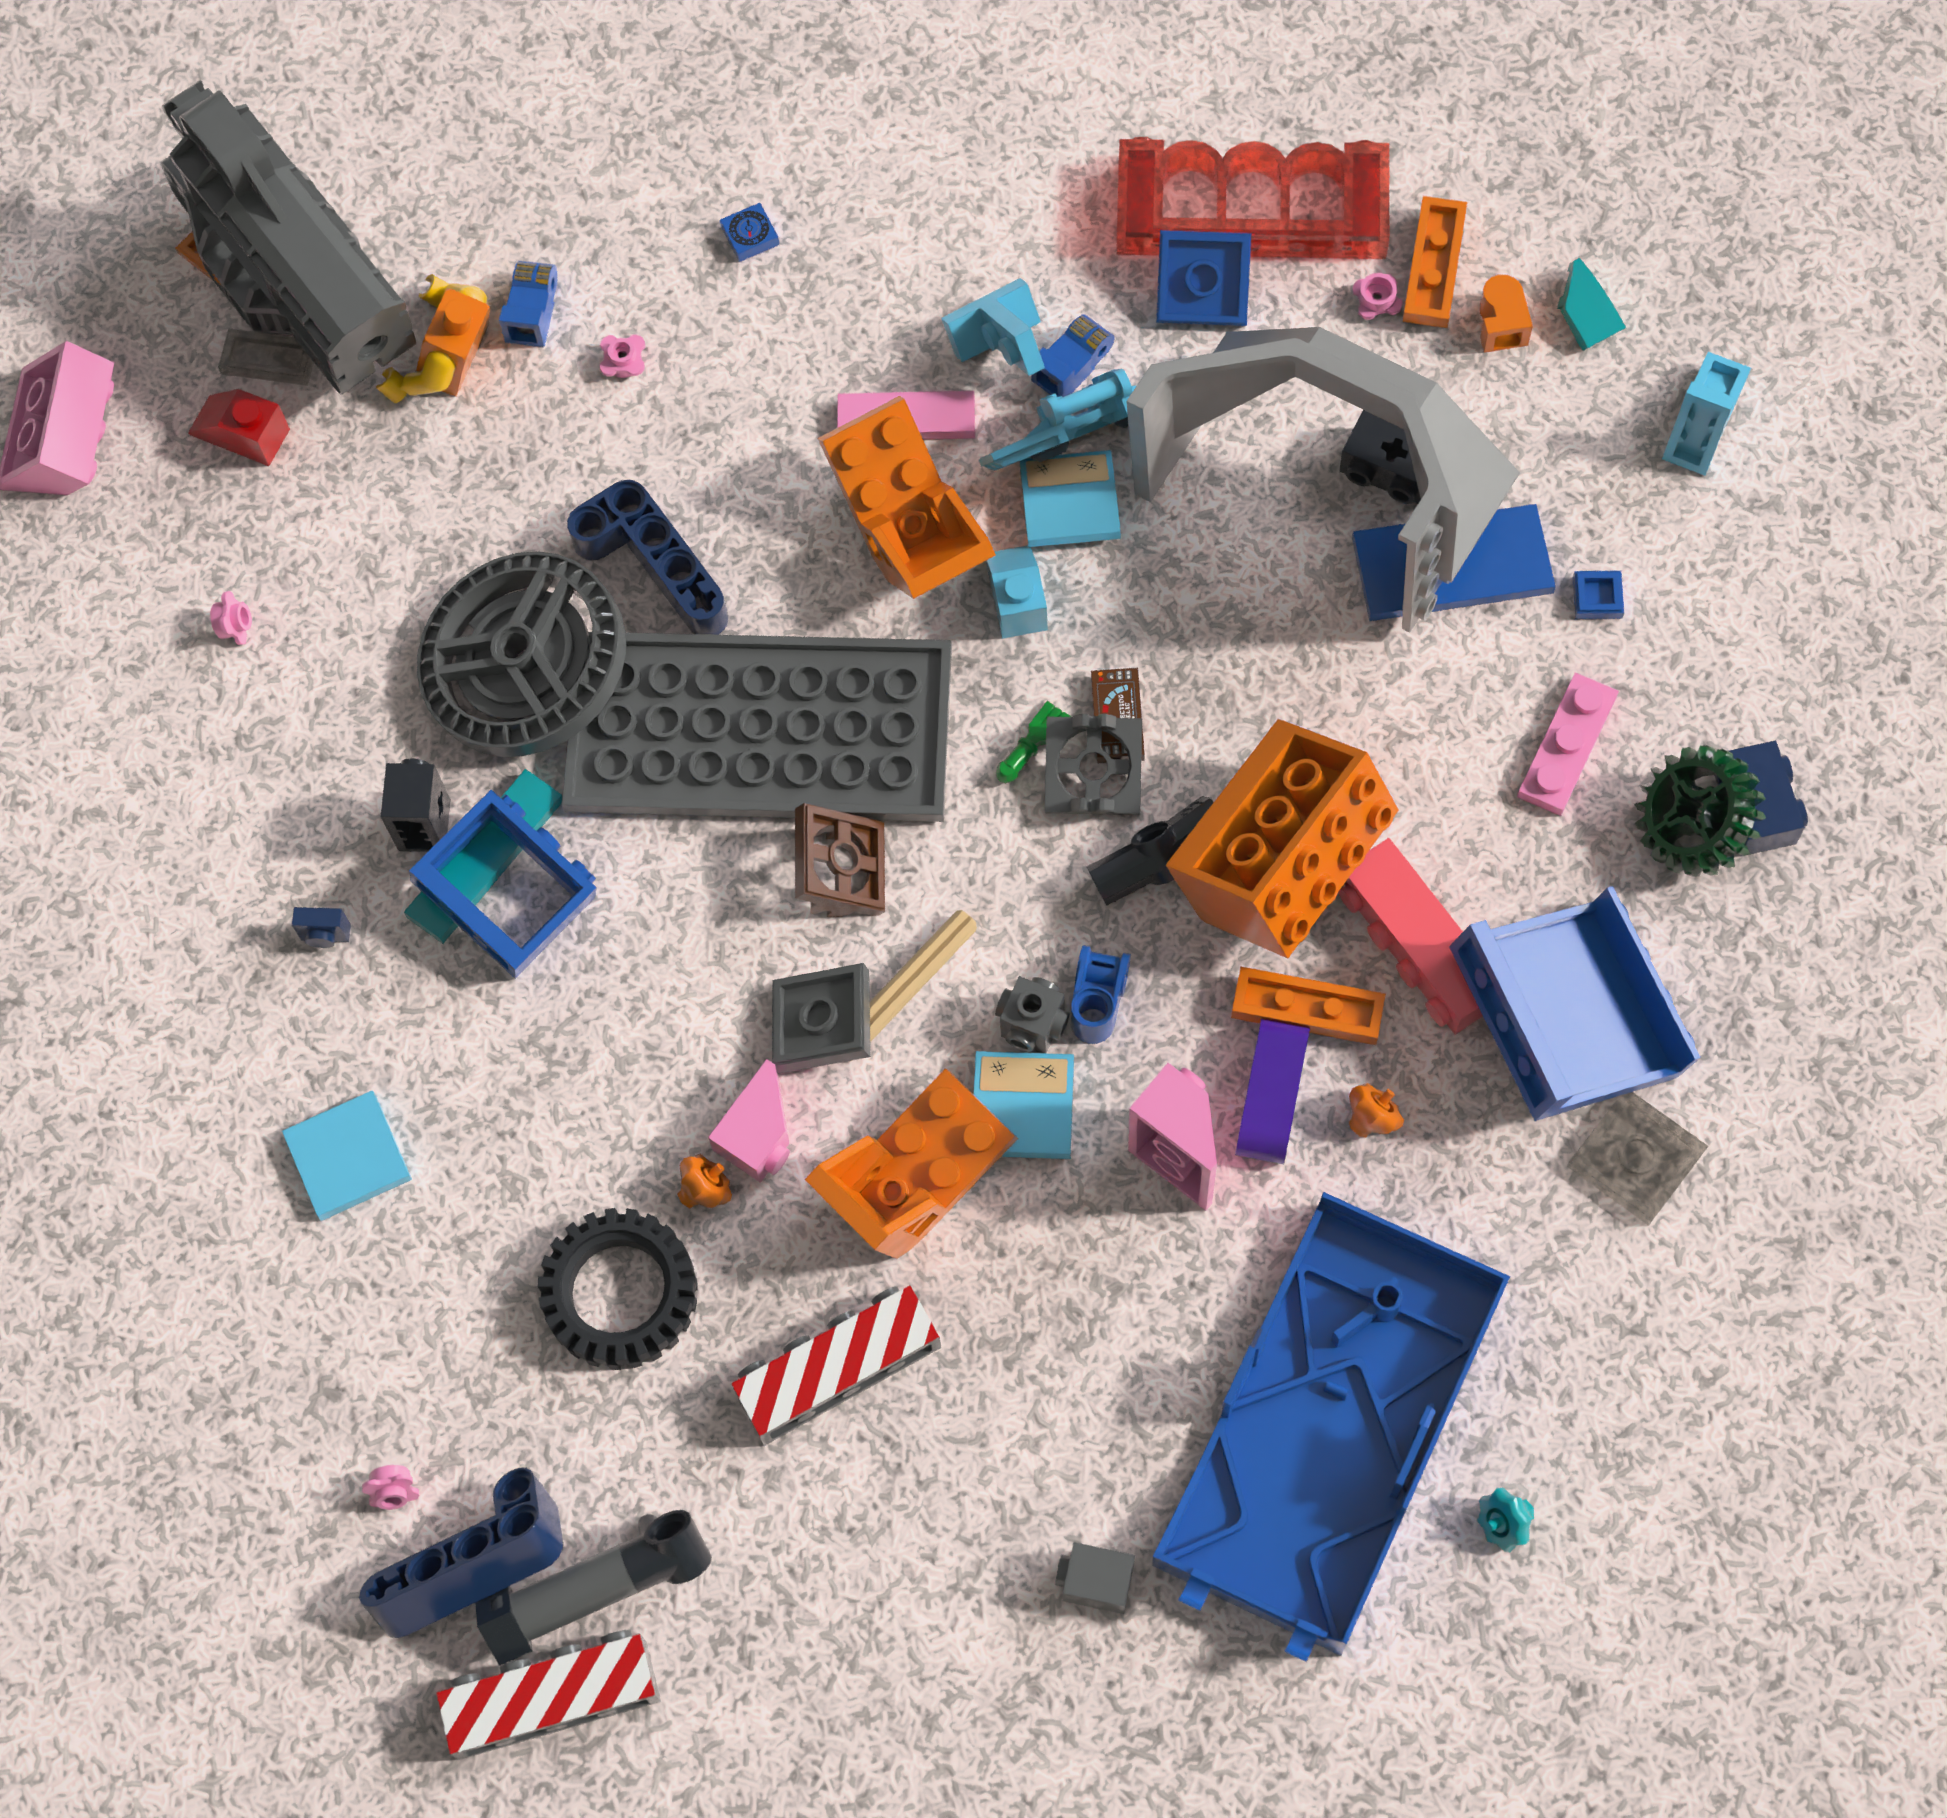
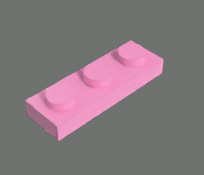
(1567, 744)

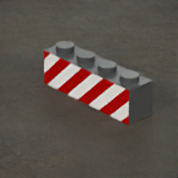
(836, 1364)
(548, 1695)

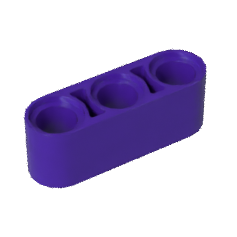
(1272, 1092)

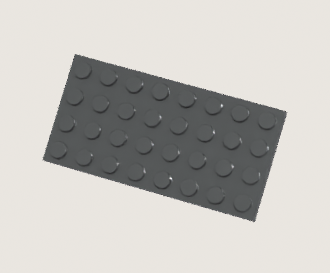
(767, 728)

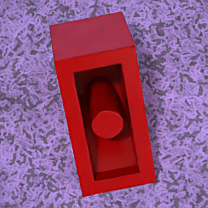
(242, 425)

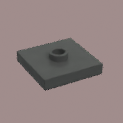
(821, 1018)

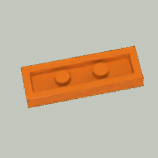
(1435, 262)
(1309, 1003)

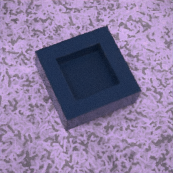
(321, 926)

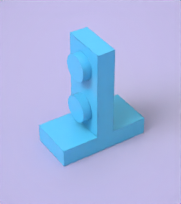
(998, 322)
(1705, 413)

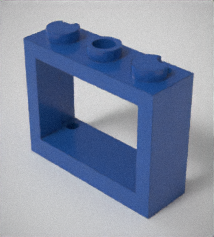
(538, 845)

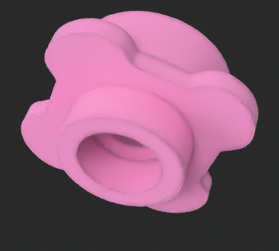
(1377, 284)
(622, 367)
(230, 618)
(390, 1487)

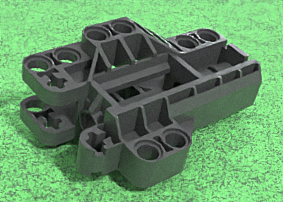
(279, 242)

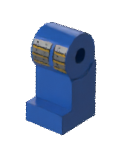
(529, 303)
(1073, 356)

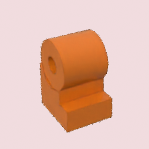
(1504, 315)

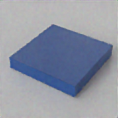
(1203, 277)

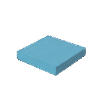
(346, 1155)

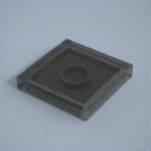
(1637, 1156)

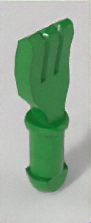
(1028, 746)

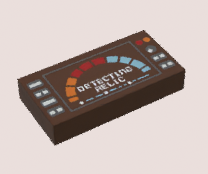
(1116, 694)

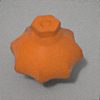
(1373, 1111)
(703, 1183)

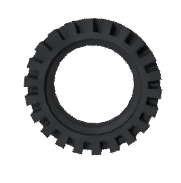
(600, 1234)

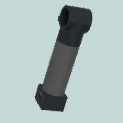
(665, 1551)

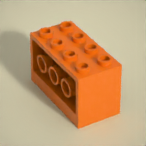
(1283, 837)

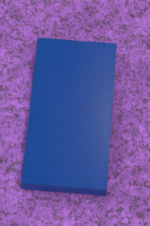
(1503, 565)

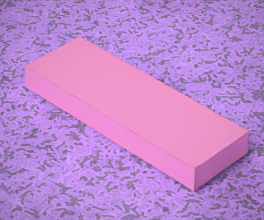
(934, 412)

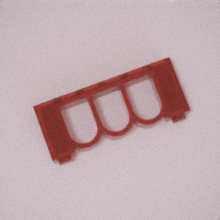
(1357, 170)

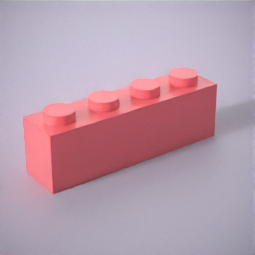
(1414, 929)

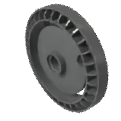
(547, 689)

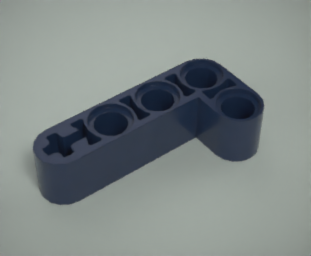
(659, 561)
(472, 1563)

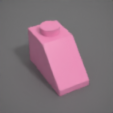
(755, 1127)

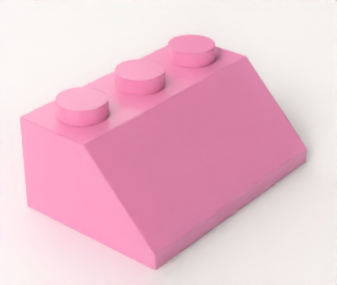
(57, 422)
(1175, 1133)

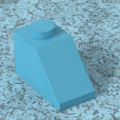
(1017, 592)

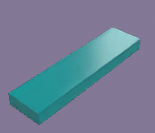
(486, 855)

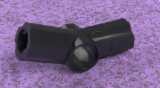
(1147, 855)

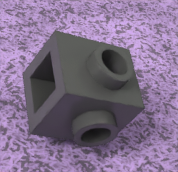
(1037, 1029)

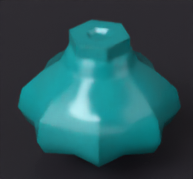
(1505, 1519)

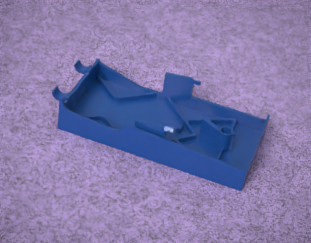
(1330, 1425)

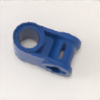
(1098, 986)

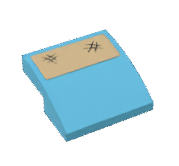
(1070, 499)
(1030, 1098)

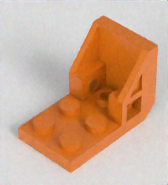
(903, 509)
(916, 1169)

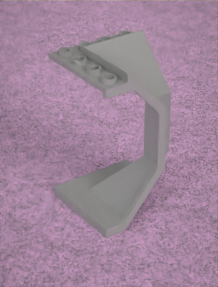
(1454, 462)

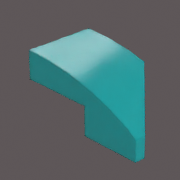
(1588, 307)

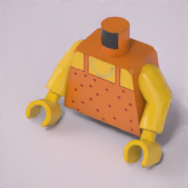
(448, 343)

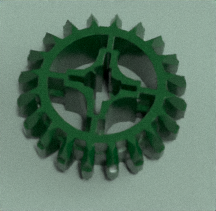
(1674, 806)

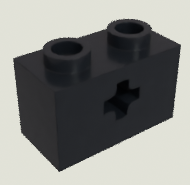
(1368, 458)
(414, 805)

